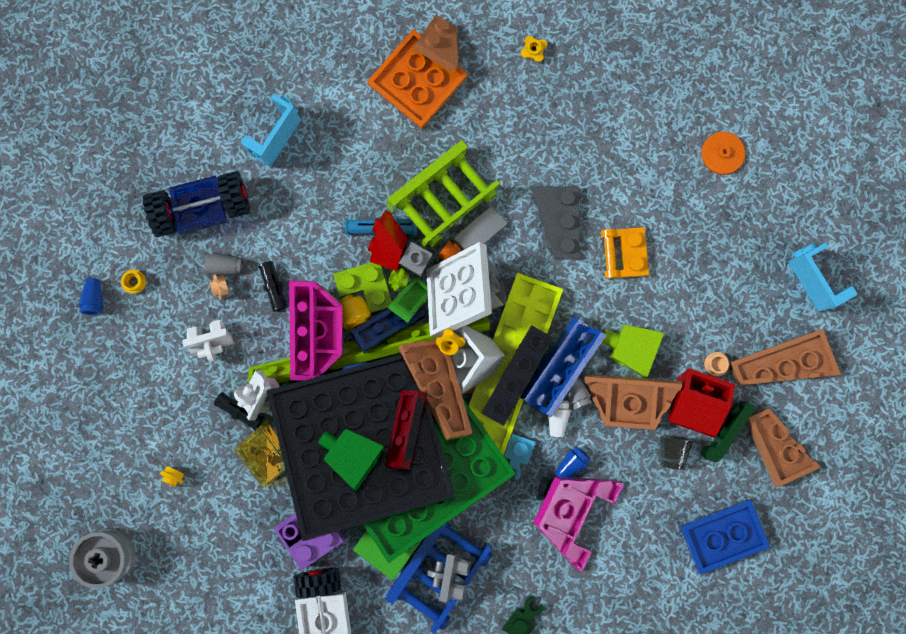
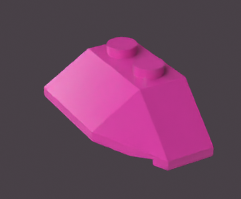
(314, 329)

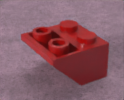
(701, 402)

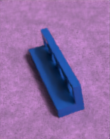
(559, 365)

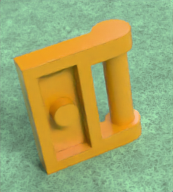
(632, 251)

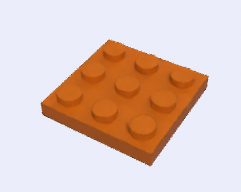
(415, 82)

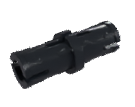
(272, 286)
(238, 413)

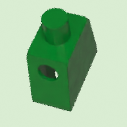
(351, 456)

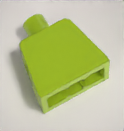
(634, 348)

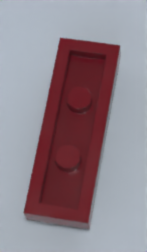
(405, 429)

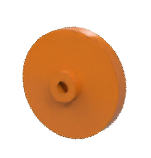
(723, 153)

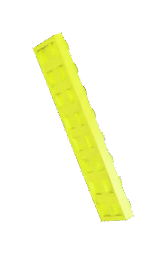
(527, 305)

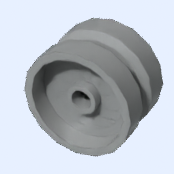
(102, 558)

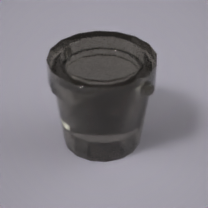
(674, 451)

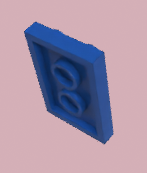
(724, 536)

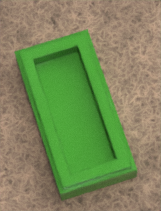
(410, 299)

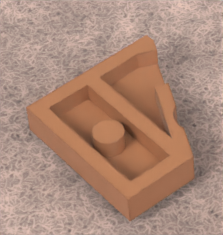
(440, 43)

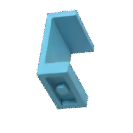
(279, 135)
(814, 282)

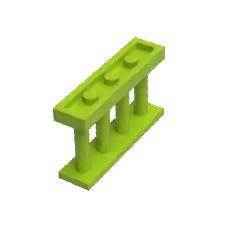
(438, 171)

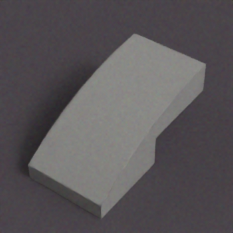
(481, 229)

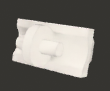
(210, 343)
(254, 395)

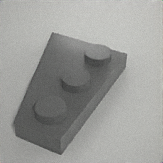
(560, 217)

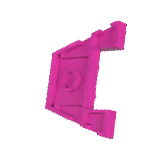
(566, 511)

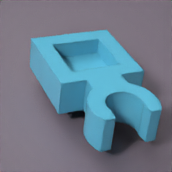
(518, 451)

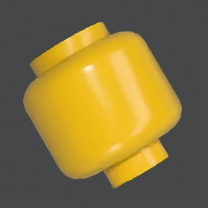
(354, 311)

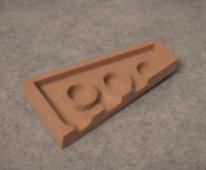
(438, 379)

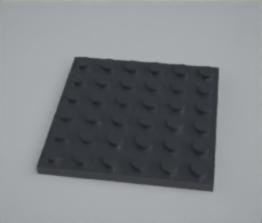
(366, 404)

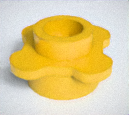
(536, 55)
(448, 347)

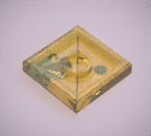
(262, 454)

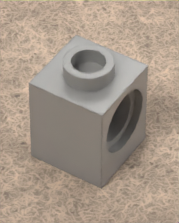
(416, 260)

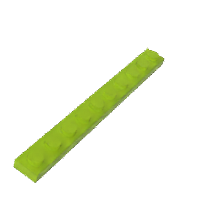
(353, 354)

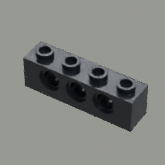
(517, 375)

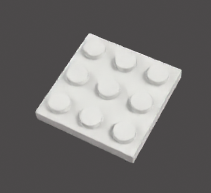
(458, 290)

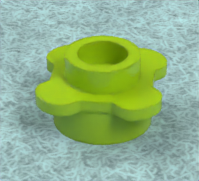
(398, 279)

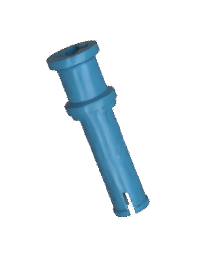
(366, 227)

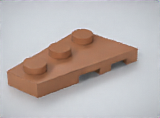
(779, 451)

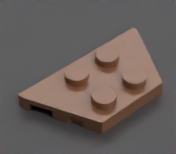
(630, 400)

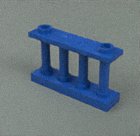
(414, 570)

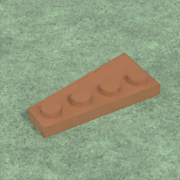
(791, 360)

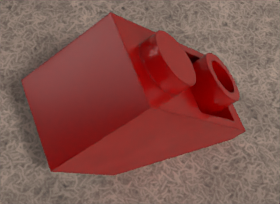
(389, 242)

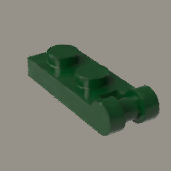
(728, 432)

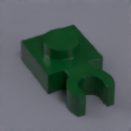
(521, 621)

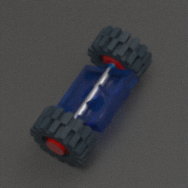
(196, 204)

